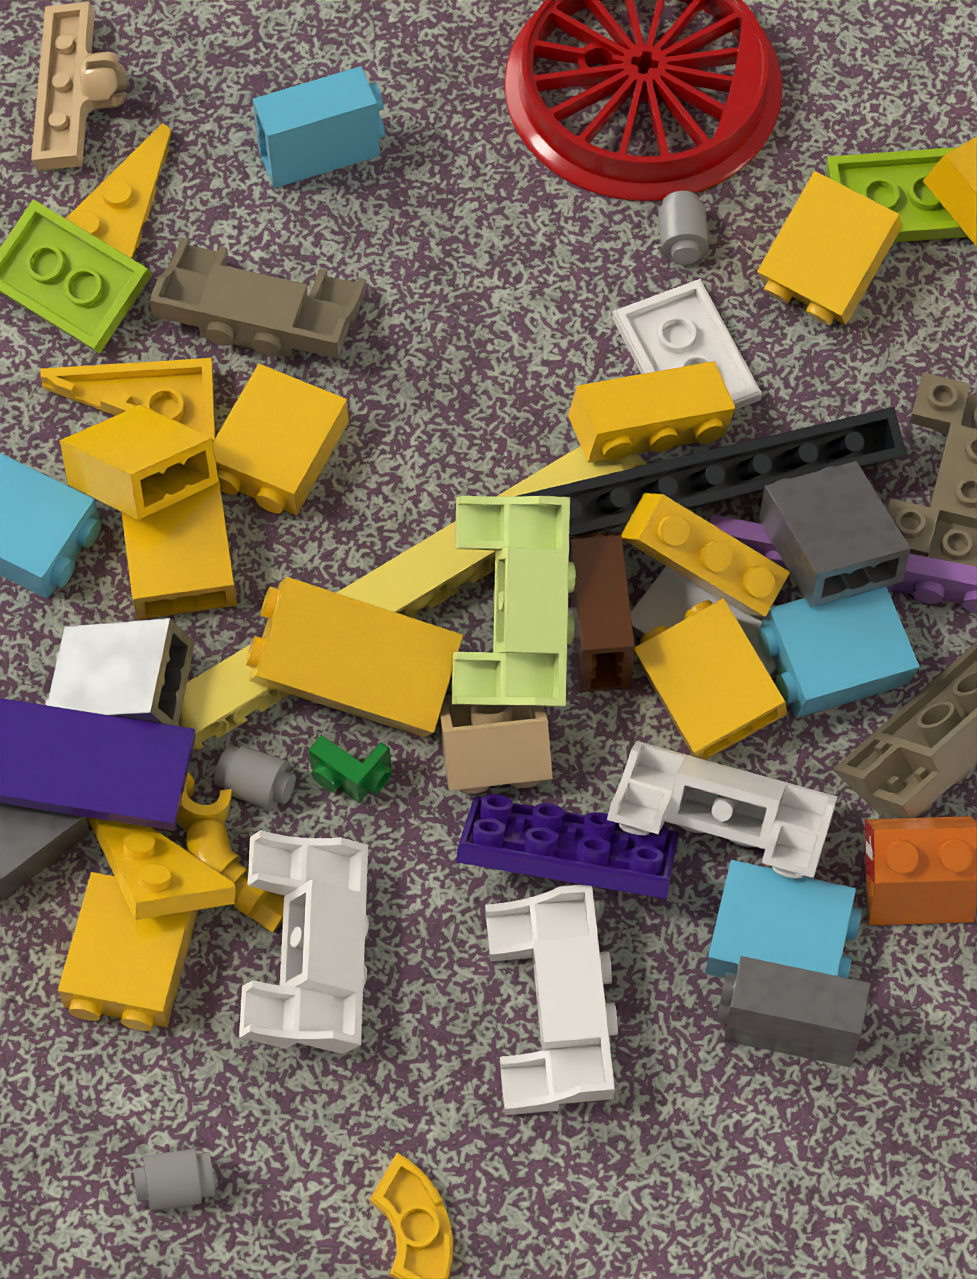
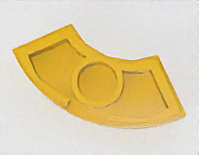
(417, 1220)

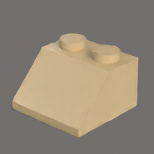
(494, 746)

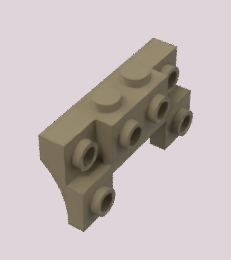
(255, 308)
(950, 523)

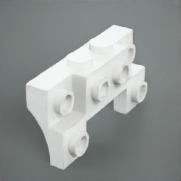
(725, 803)
(321, 943)
(572, 1012)

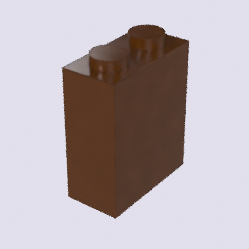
(601, 613)

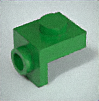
(339, 770)

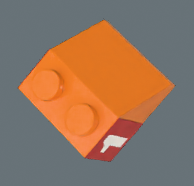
(921, 870)

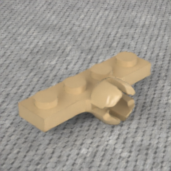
(71, 85)

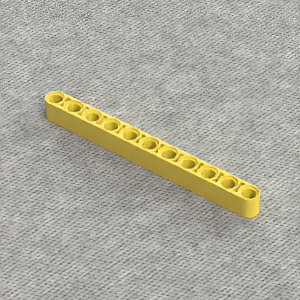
(409, 582)

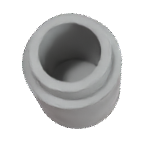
(683, 228)
(255, 777)
(174, 1179)

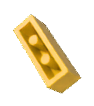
(651, 412)
(704, 554)

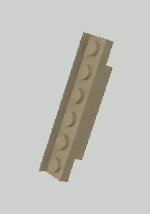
(920, 746)

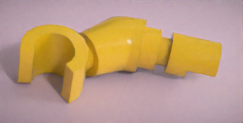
(210, 844)

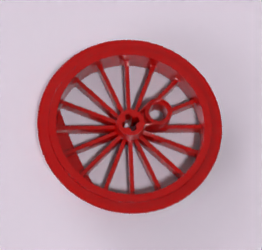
(643, 75)

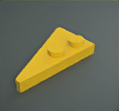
(124, 199)
(171, 388)
(158, 873)

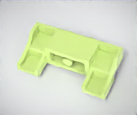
(529, 601)

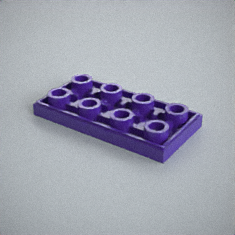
(93, 764)
(566, 846)

